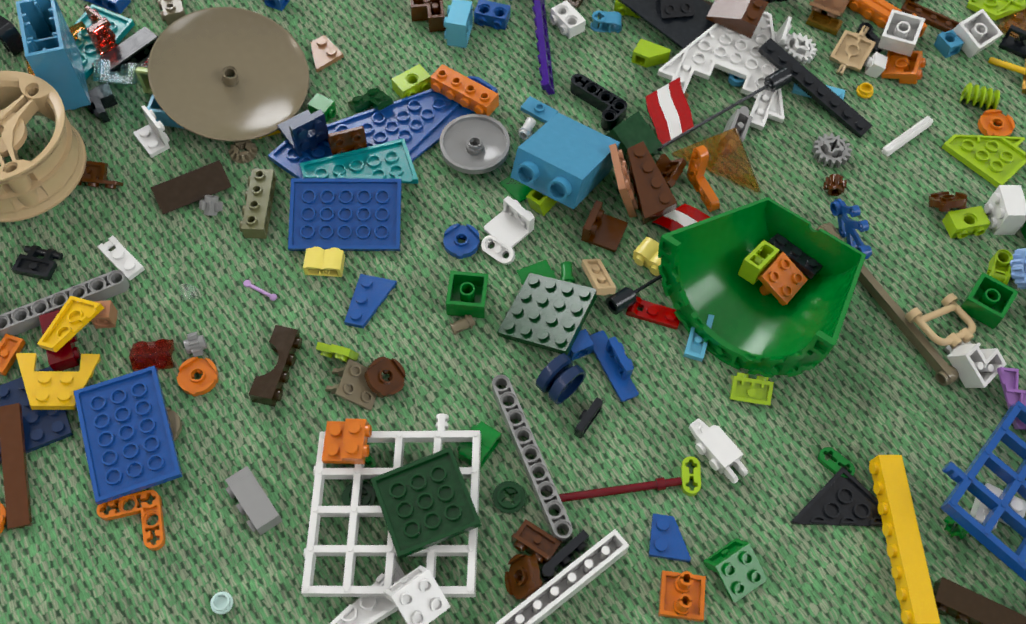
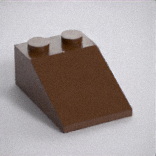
(738, 15)

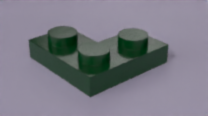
(374, 98)

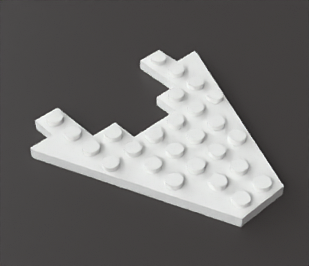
(737, 56)

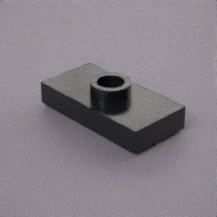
(587, 417)

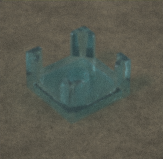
(125, 77)

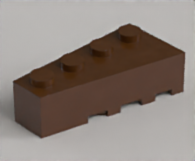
(649, 185)

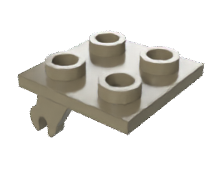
(353, 385)

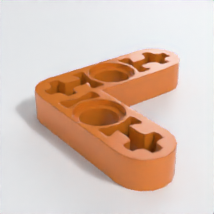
(695, 174)
(146, 512)

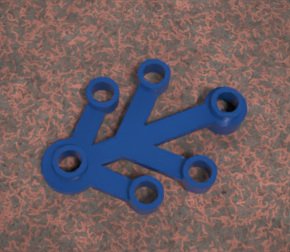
(840, 210)

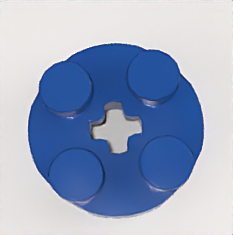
(465, 249)

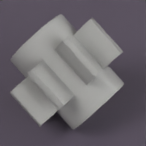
(211, 205)
(195, 344)

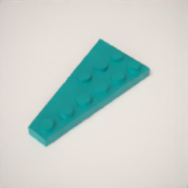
(378, 161)

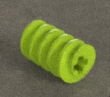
(980, 95)

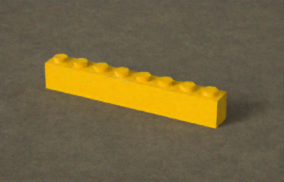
(903, 541)

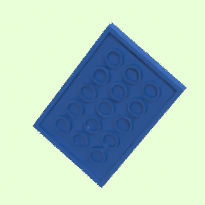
(345, 214)
(127, 435)

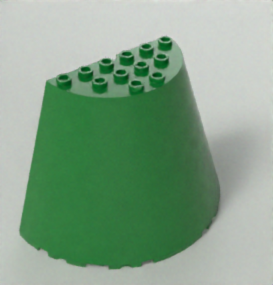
(749, 328)

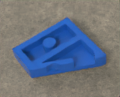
(667, 540)

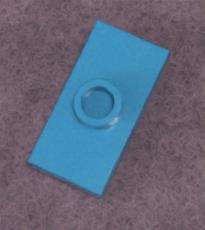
(538, 110)

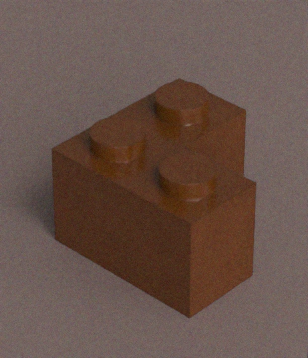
(429, 10)

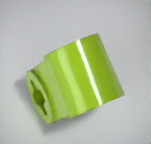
(1000, 267)

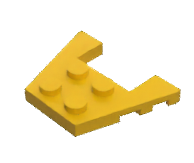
(54, 388)

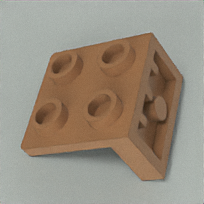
(833, 7)

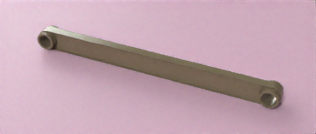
(945, 373)

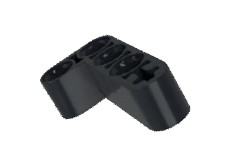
(10, 37)
(611, 105)

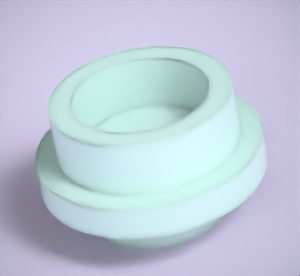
(221, 602)

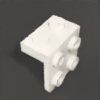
(512, 223)

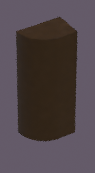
(190, 187)

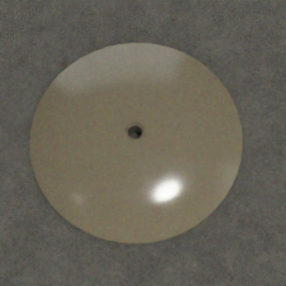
(200, 52)

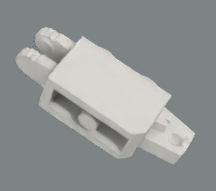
(718, 449)

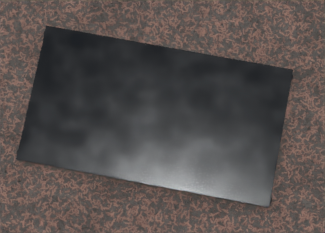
(678, 30)

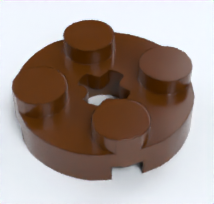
(945, 201)
(380, 386)
(524, 566)

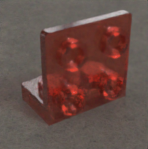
(100, 32)

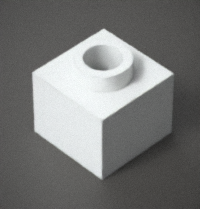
(875, 65)

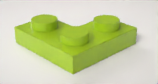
(340, 352)

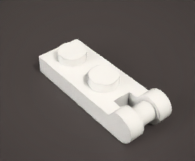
(121, 258)

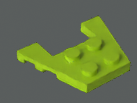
(997, 8)

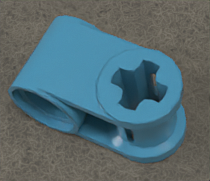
(607, 21)

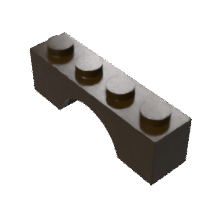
(268, 387)

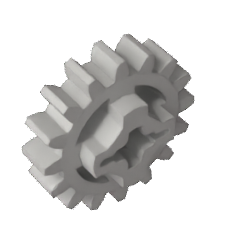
(823, 146)

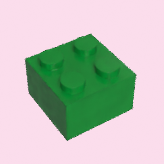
(467, 294)
(988, 300)

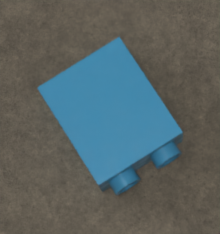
(53, 50)
(564, 160)

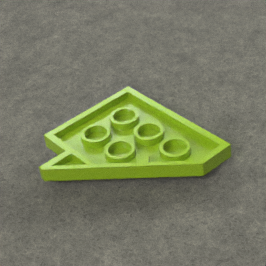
(989, 156)

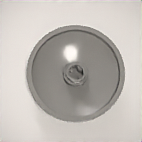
(474, 144)

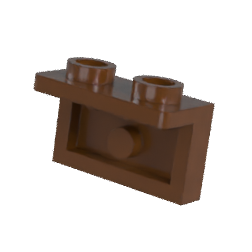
(670, 169)
(535, 542)

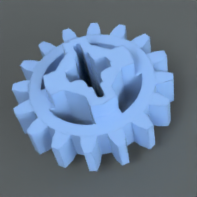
(1018, 268)

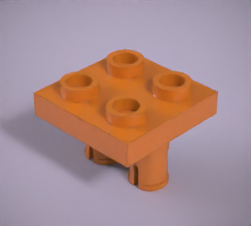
(781, 279)
(682, 596)

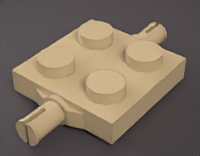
(852, 50)

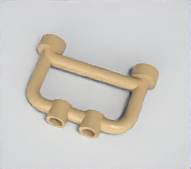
(950, 304)

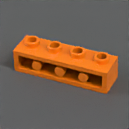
(464, 91)

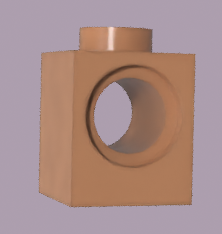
(107, 317)

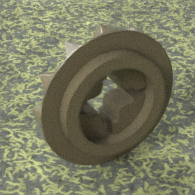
(244, 156)

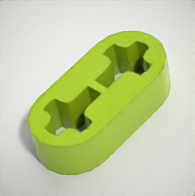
(695, 476)

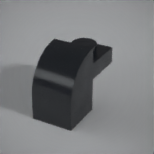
(101, 99)

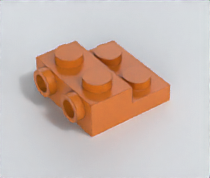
(904, 68)
(346, 441)

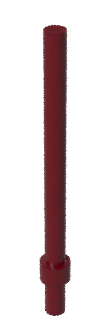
(659, 484)

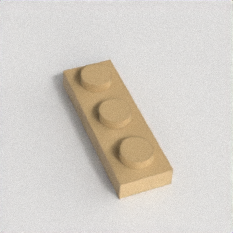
(598, 276)

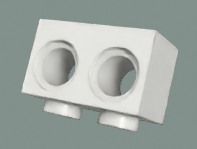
(567, 19)

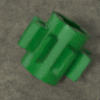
(954, 528)

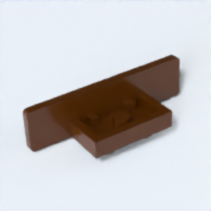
(96, 173)

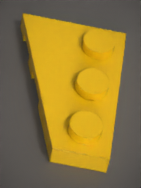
(68, 322)

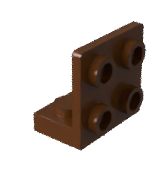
(347, 140)
(603, 229)

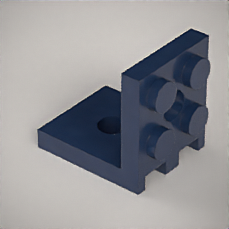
(305, 131)

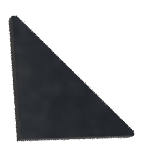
(841, 504)

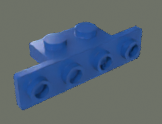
(615, 365)

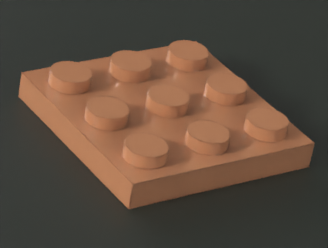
(624, 180)

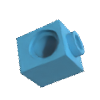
(948, 43)

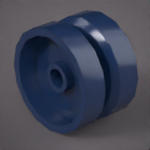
(560, 378)

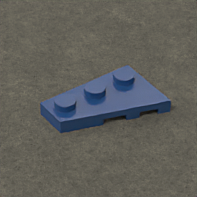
(367, 298)

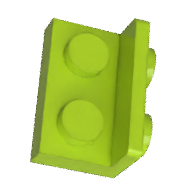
(751, 390)

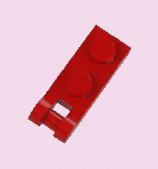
(654, 313)

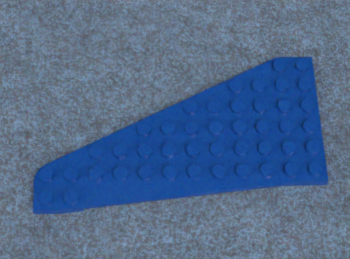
(414, 118)

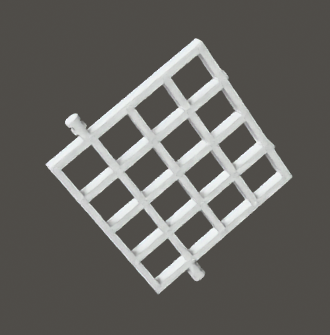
(356, 511)

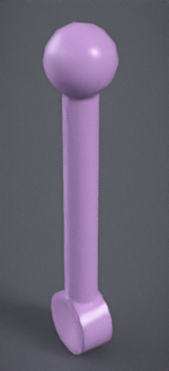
(247, 283)

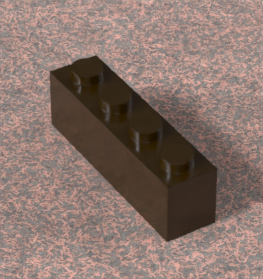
(971, 607)

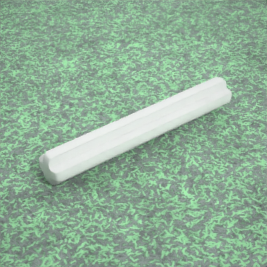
(907, 136)

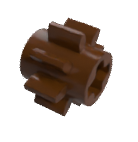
(835, 184)

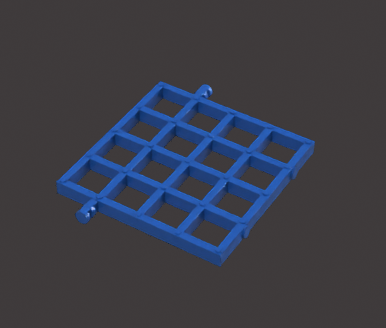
(997, 505)

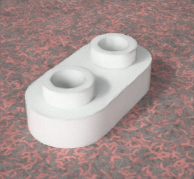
(499, 249)

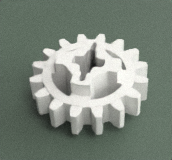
(800, 48)

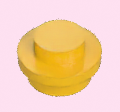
(865, 90)

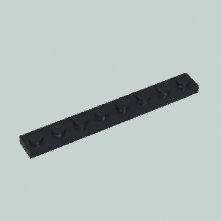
(815, 88)

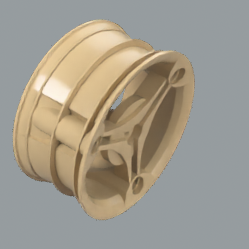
(48, 179)

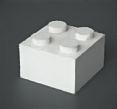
(901, 32)
(977, 33)
(1006, 210)

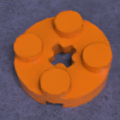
(991, 116)
(199, 386)

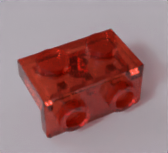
(152, 353)

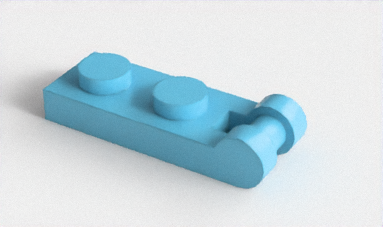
(694, 347)

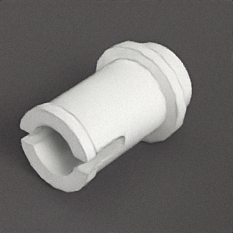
(525, 130)

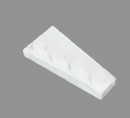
(370, 609)

